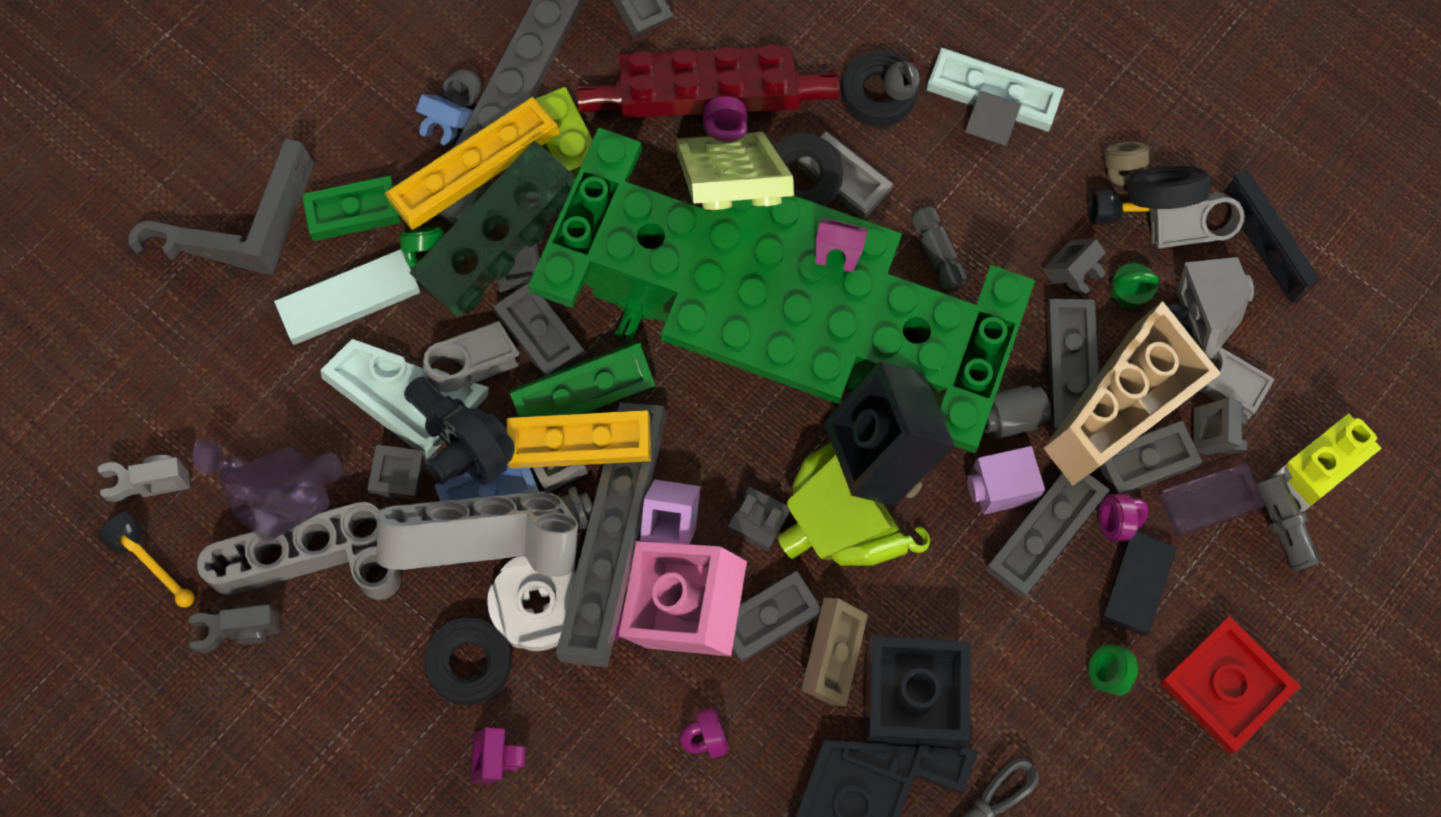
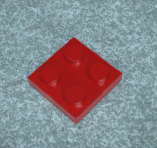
(1230, 685)

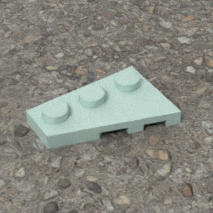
(377, 385)

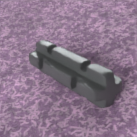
(939, 248)

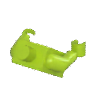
(839, 524)

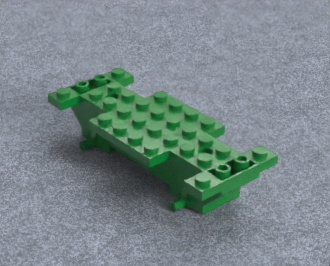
(751, 296)

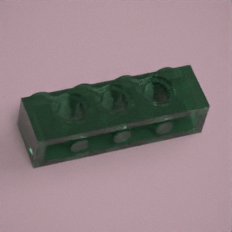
(531, 172)

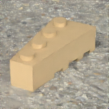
(1136, 388)

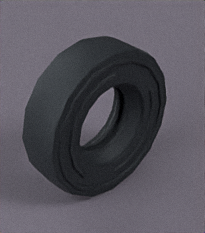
(859, 104)
(827, 158)
(1169, 187)
(451, 637)

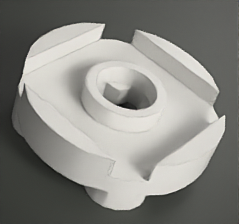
(521, 625)

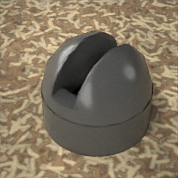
(894, 83)
(456, 85)

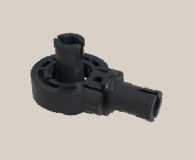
(472, 436)

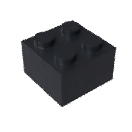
(888, 434)
(917, 692)

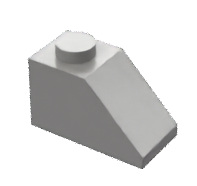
(1215, 298)

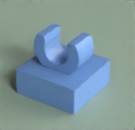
(442, 112)

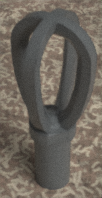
(982, 806)

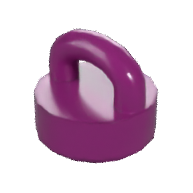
(725, 119)
(1121, 516)
(712, 732)

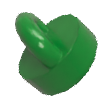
(418, 240)
(1133, 286)
(1113, 669)

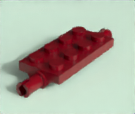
(690, 79)

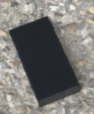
(1139, 584)

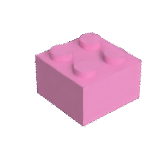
(683, 598)

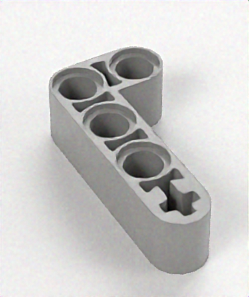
(480, 530)
(295, 556)

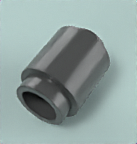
(1018, 412)

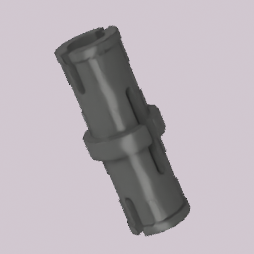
(1288, 522)

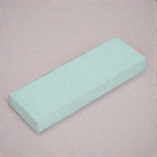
(964, 77)
(346, 297)

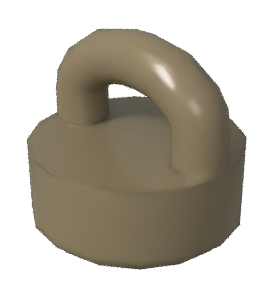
(1125, 157)

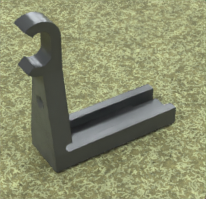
(267, 232)

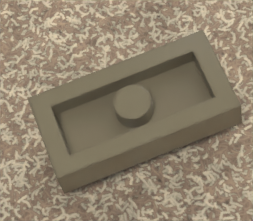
(834, 652)

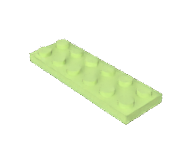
(733, 171)

